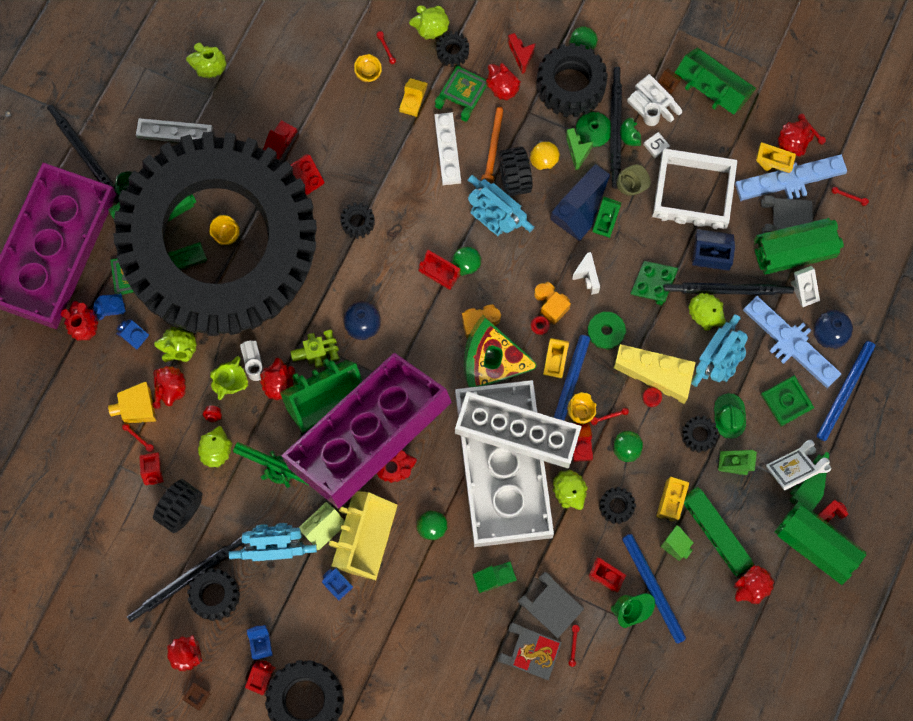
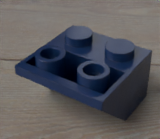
(713, 250)

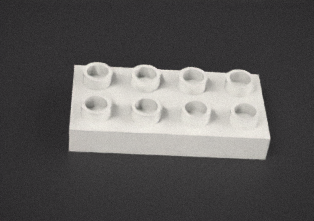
(505, 487)

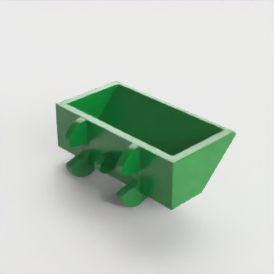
(714, 81)
(316, 396)

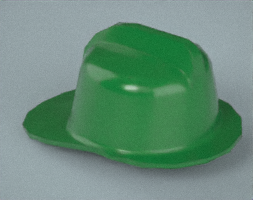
(730, 415)
(633, 609)

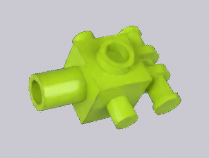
(315, 351)

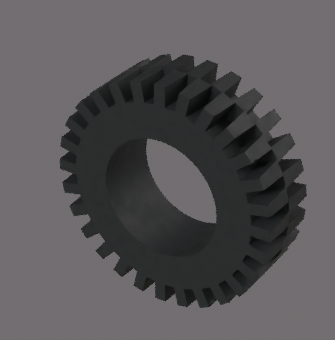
(209, 165)

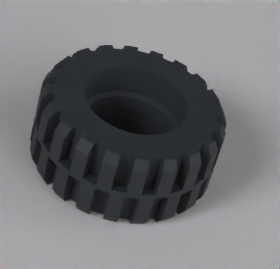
(578, 59)
(298, 672)

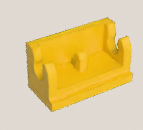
(672, 499)

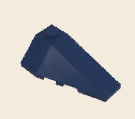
(580, 205)

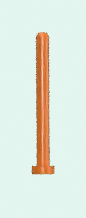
(493, 146)

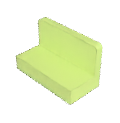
(322, 525)

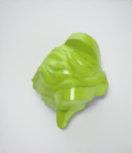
(228, 378)

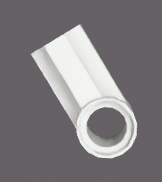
(644, 107)
(252, 359)

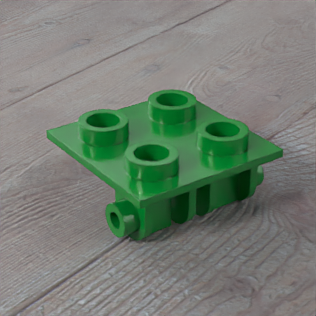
(651, 280)

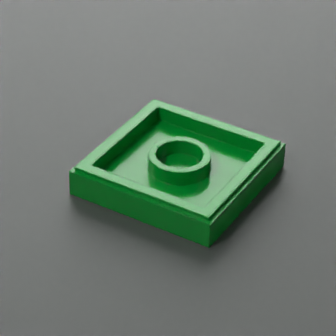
(787, 401)

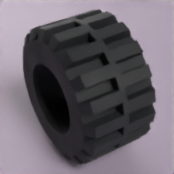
(515, 171)
(177, 506)
(198, 587)

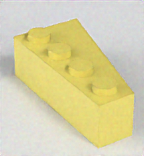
(657, 370)

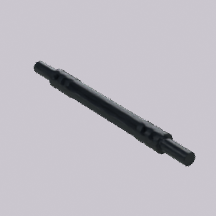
(616, 122)
(81, 149)
(728, 288)
(159, 597)

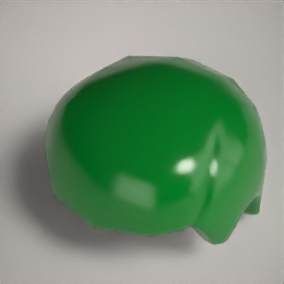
(584, 36)
(629, 134)
(467, 259)
(628, 446)
(432, 525)

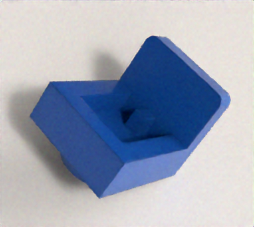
(108, 305)
(132, 333)
(336, 583)
(259, 642)

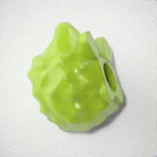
(430, 22)
(207, 61)
(707, 311)
(177, 344)
(214, 448)
(570, 489)

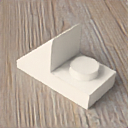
(588, 270)
(806, 286)

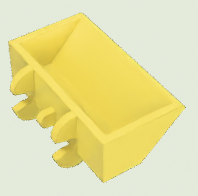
(364, 535)

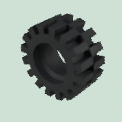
(452, 58)
(357, 210)
(694, 444)
(621, 494)

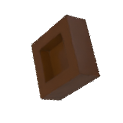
(669, 81)
(196, 696)

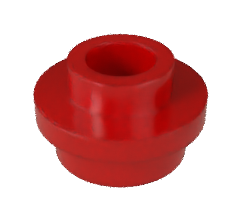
(540, 319)
(212, 413)

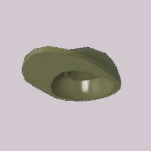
(633, 180)

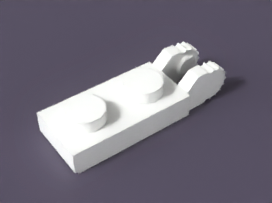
(658, 95)

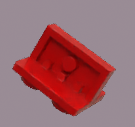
(308, 172)

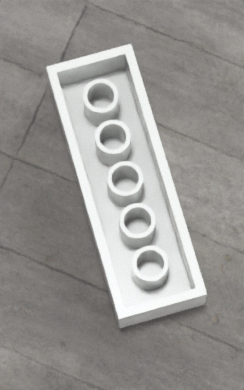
(517, 429)

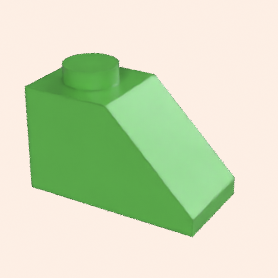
(678, 544)

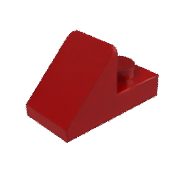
(521, 54)
(280, 138)
(583, 447)
(606, 575)

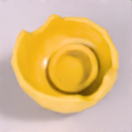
(367, 68)
(544, 155)
(224, 230)
(581, 408)

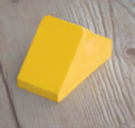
(413, 97)
(776, 158)
(556, 358)

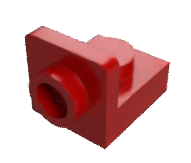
(151, 469)
(837, 507)
(260, 677)

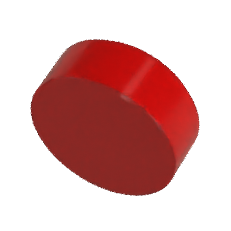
(652, 397)

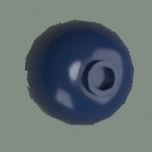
(362, 320)
(833, 329)

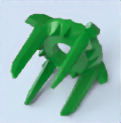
(270, 474)

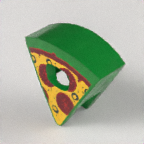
(492, 356)

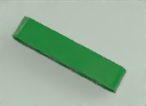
(717, 532)

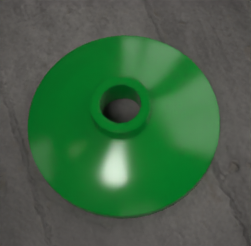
(588, 134)

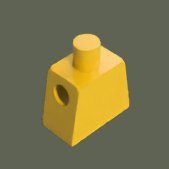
(134, 405)

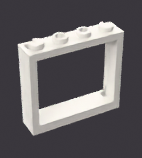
(696, 161)

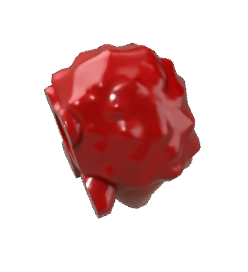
(502, 82)
(795, 137)
(80, 321)
(276, 379)
(169, 385)
(397, 468)
(754, 585)
(184, 653)

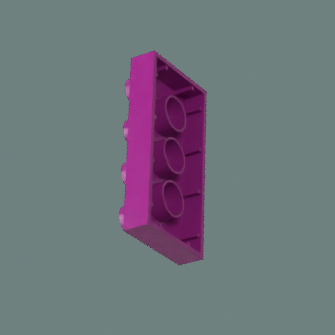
(51, 243)
(366, 429)

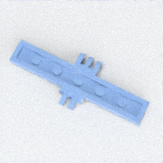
(791, 181)
(791, 342)

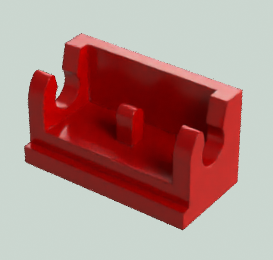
(439, 270)

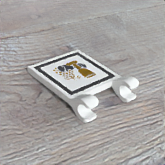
(797, 466)

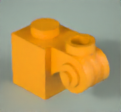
(556, 303)
(472, 315)

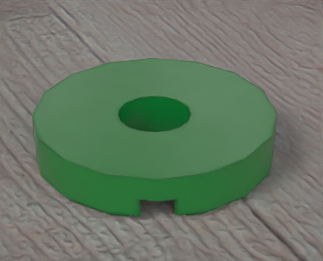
(610, 320)

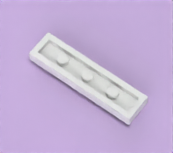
(169, 130)
(447, 148)

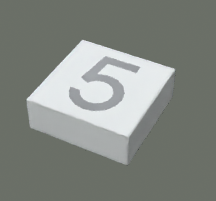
(656, 145)

